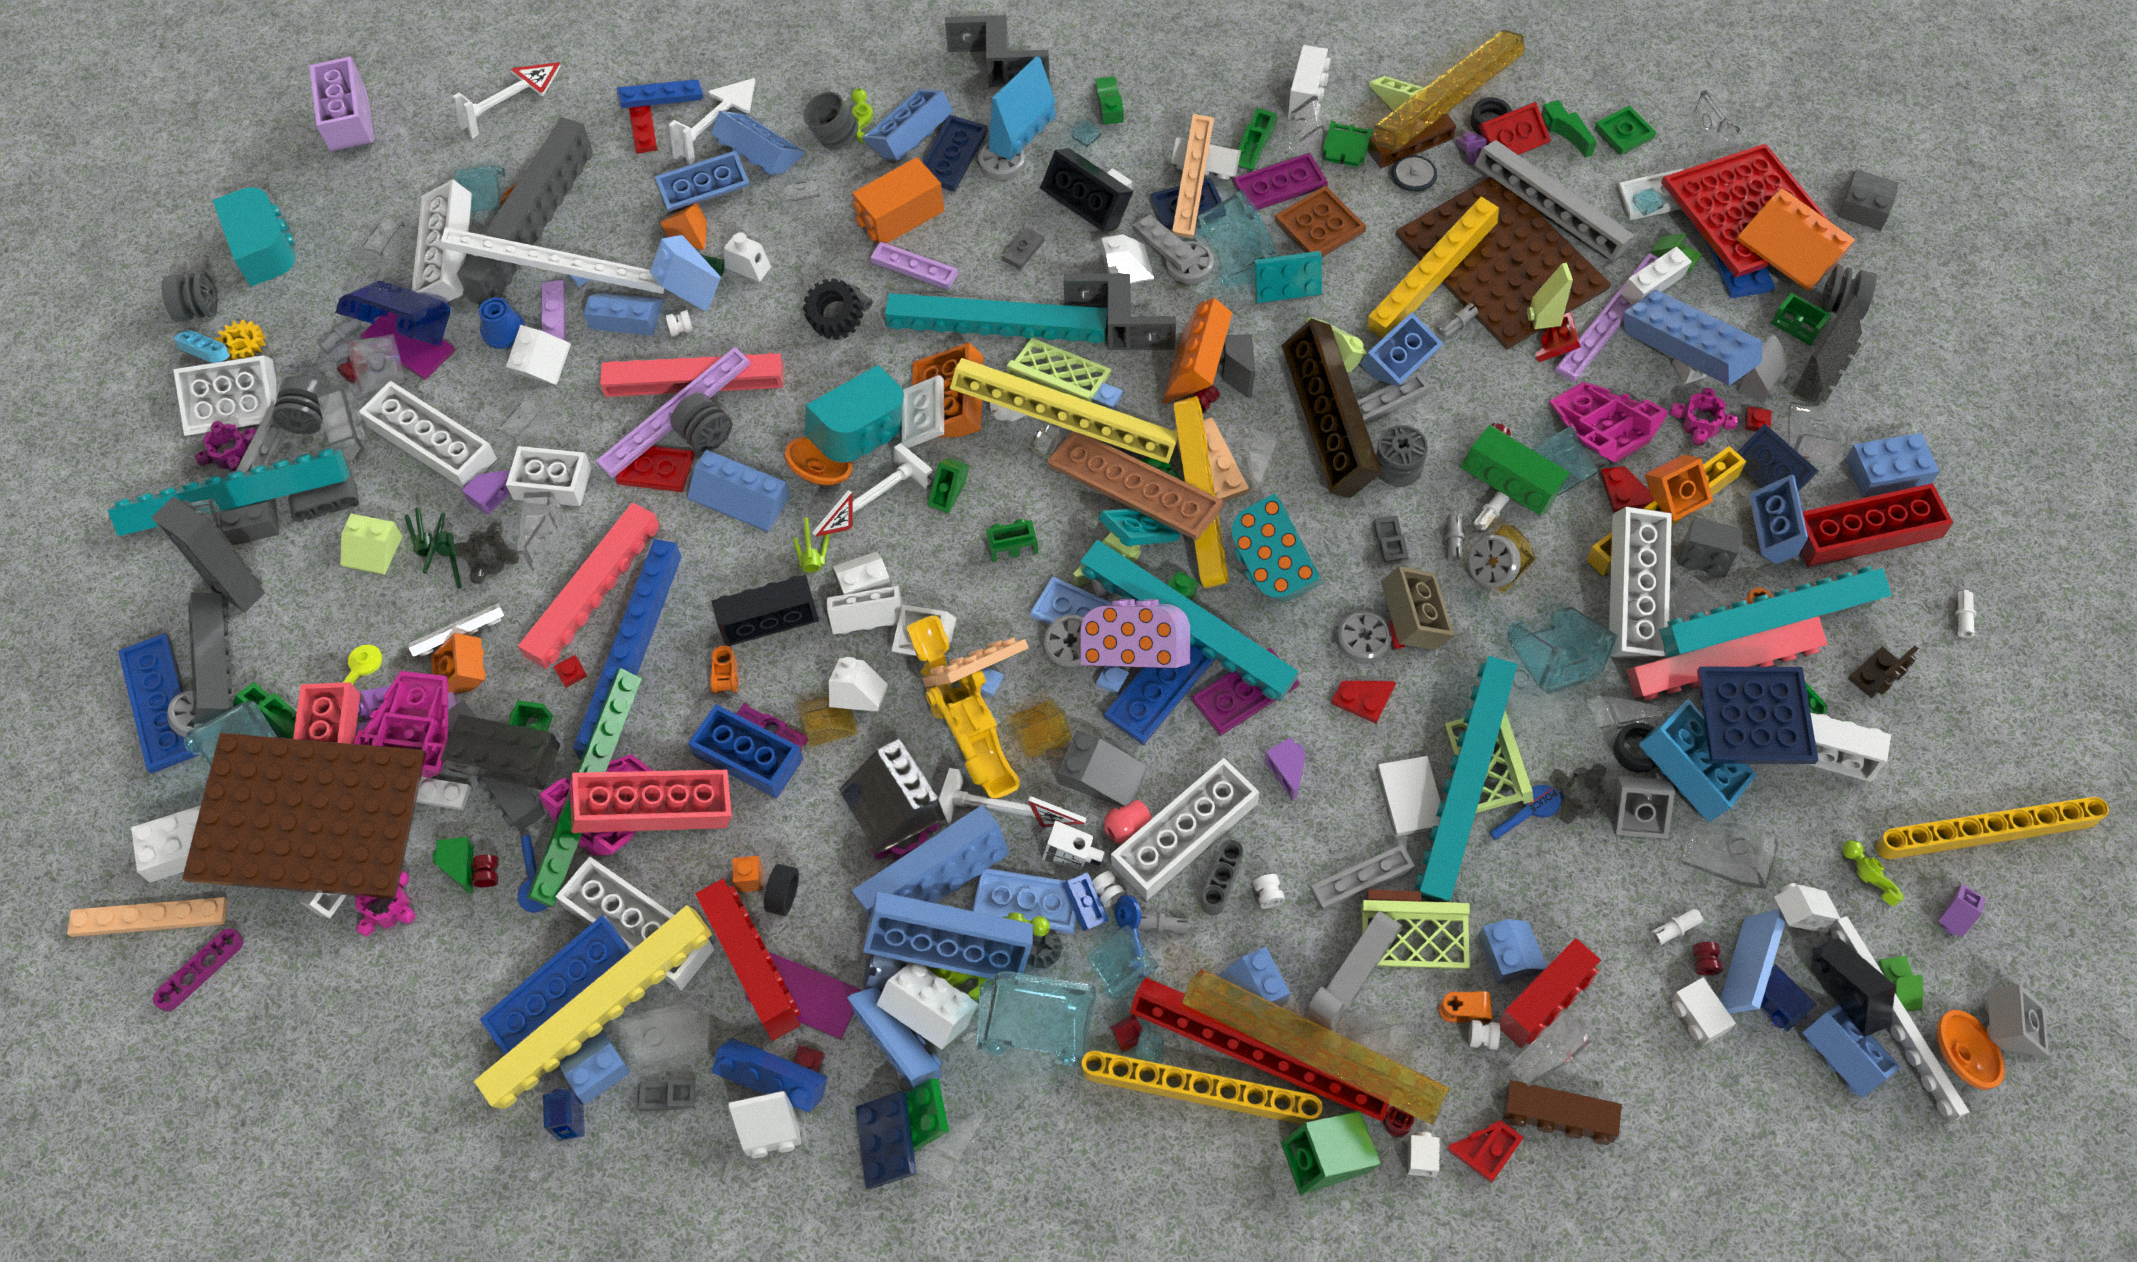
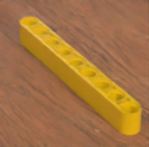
(1198, 474)
(2001, 822)
(1190, 1078)

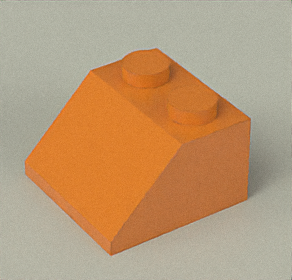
(1680, 486)
(461, 662)

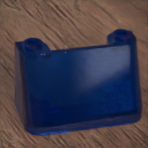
(417, 314)

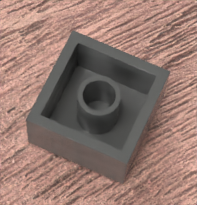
(1710, 547)

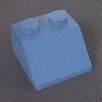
(1511, 950)
(1259, 976)
(593, 1067)

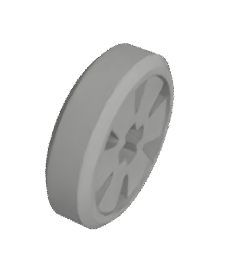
(999, 169)
(1198, 271)
(1496, 547)
(1055, 638)
(1359, 648)
(180, 713)

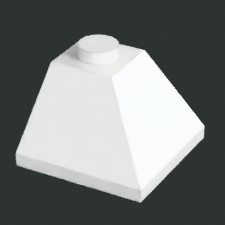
(1126, 256)
(911, 614)

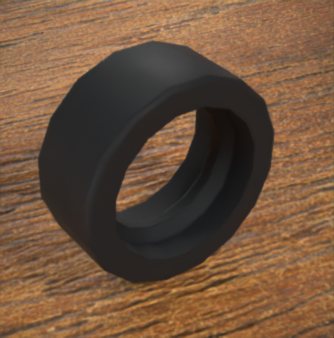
(1488, 104)
(1621, 754)
(781, 889)

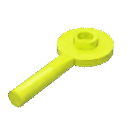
(363, 662)

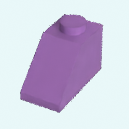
(487, 490)
(1287, 764)
(1962, 911)

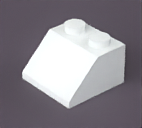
(538, 355)
(862, 574)
(856, 686)

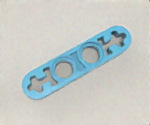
(201, 346)

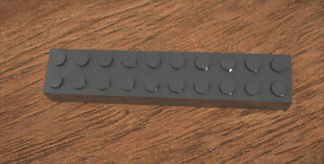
(529, 207)

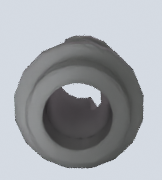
(865, 301)

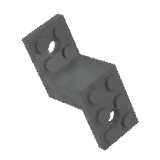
(991, 35)
(1123, 330)

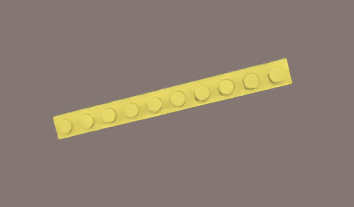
(1064, 410)
(593, 1008)

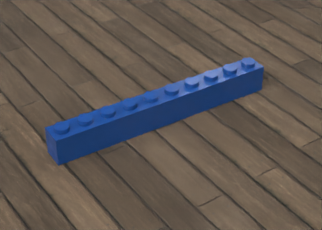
(635, 628)

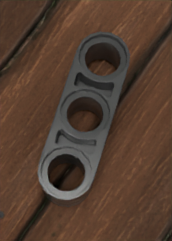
(325, 499)
(1224, 866)

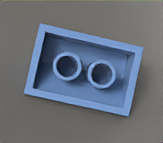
(623, 313)
(1401, 351)
(1779, 520)
(1847, 1052)

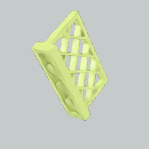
(1054, 380)
(1512, 760)
(1423, 912)

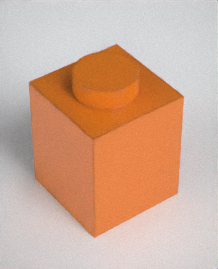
(748, 874)

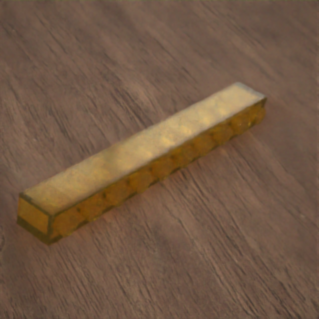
(1449, 90)
(1316, 1046)

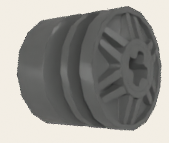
(831, 120)
(1841, 285)
(189, 296)
(298, 405)
(701, 423)
(1401, 455)

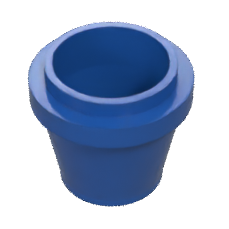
(499, 323)

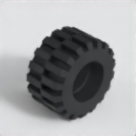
(821, 297)

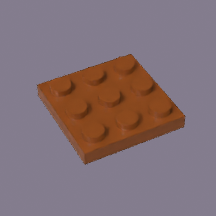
(1320, 222)

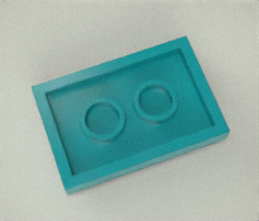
(1288, 277)
(1137, 528)

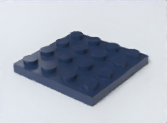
(1757, 715)

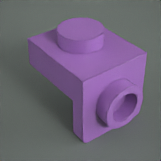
(1472, 145)
(370, 701)

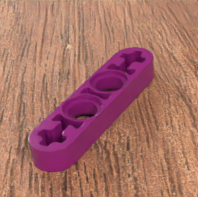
(196, 967)

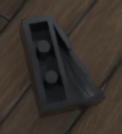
(1855, 985)

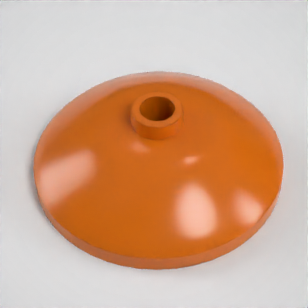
(813, 465)
(1969, 1050)

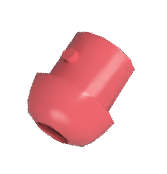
(1126, 821)

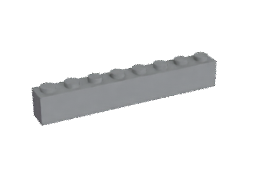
(1554, 200)

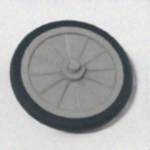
(1414, 173)

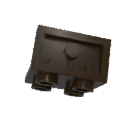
(1881, 671)

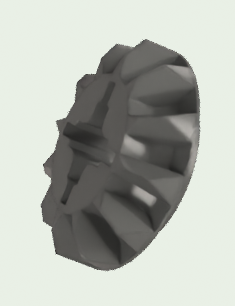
(1045, 957)

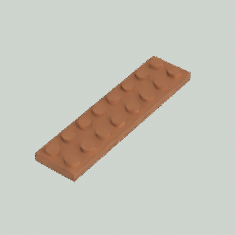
(1136, 484)

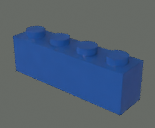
(769, 1074)

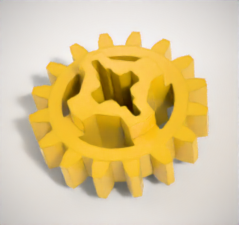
(242, 340)

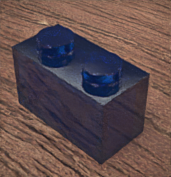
(1785, 1000)
(563, 1114)

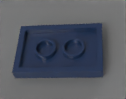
(1166, 202)
(1772, 459)
(886, 1140)

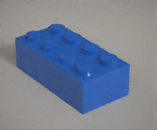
(746, 751)

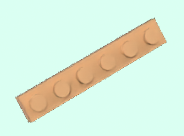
(1192, 176)
(147, 917)

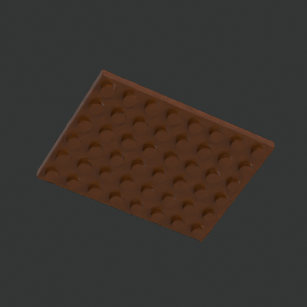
(1507, 262)
(305, 816)

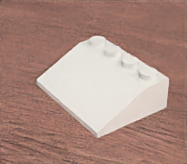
(225, 392)

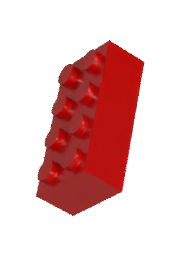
(1549, 994)

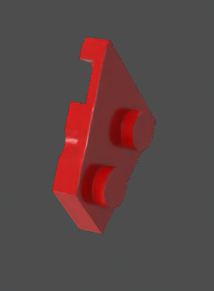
(1559, 339)
(1624, 489)
(1364, 698)
(1487, 1149)

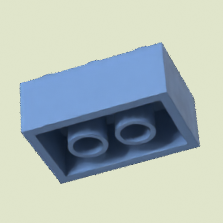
(1891, 464)

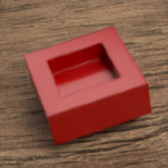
(1756, 418)
(570, 671)

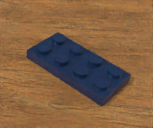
(954, 150)

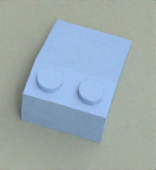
(685, 272)

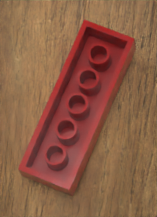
(1874, 524)
(749, 959)

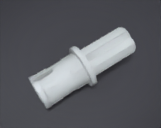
(1490, 511)
(1965, 614)
(1676, 926)

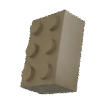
(1417, 608)

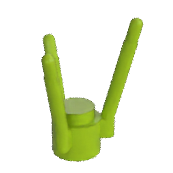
(811, 560)

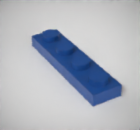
(659, 93)

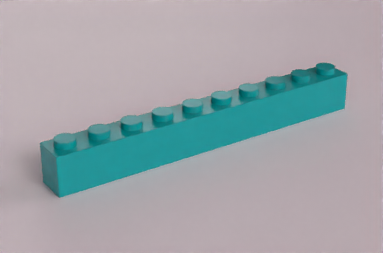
(997, 318)
(236, 489)
(1774, 612)
(1206, 631)
(1467, 781)

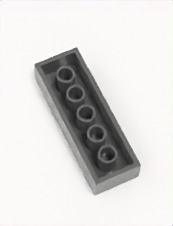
(209, 553)

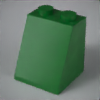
(1329, 1152)

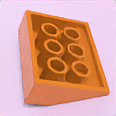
(1795, 239)
(1198, 350)
(961, 410)

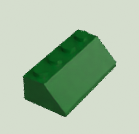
(1515, 470)

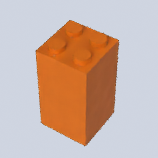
(898, 201)

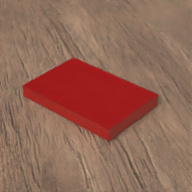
(1518, 129)
(658, 469)

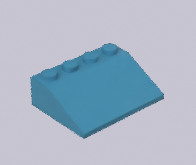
(1021, 110)
(1682, 755)

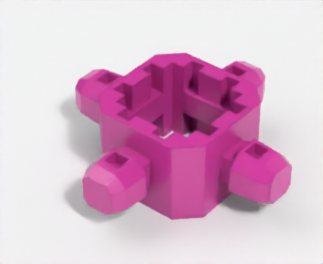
(1702, 429)
(397, 912)

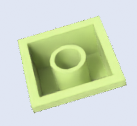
(369, 543)

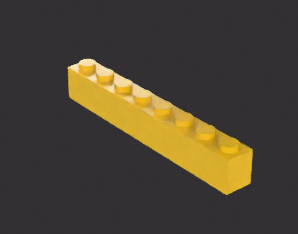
(1434, 267)
(1719, 472)

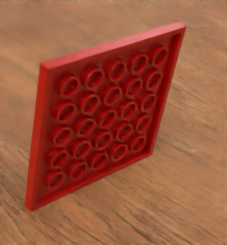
(1727, 196)

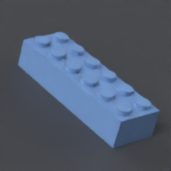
(1693, 337)
(940, 863)
(946, 937)

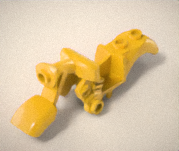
(964, 712)

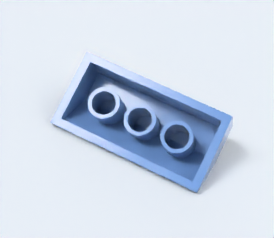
(909, 124)
(756, 142)
(701, 181)
(738, 490)
(895, 1039)

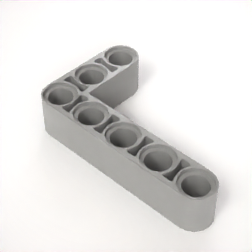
(1331, 1004)

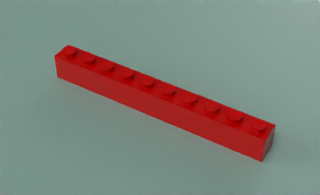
(1165, 1008)

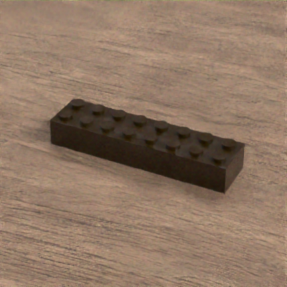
(1331, 409)

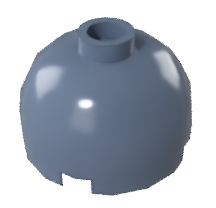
(880, 970)

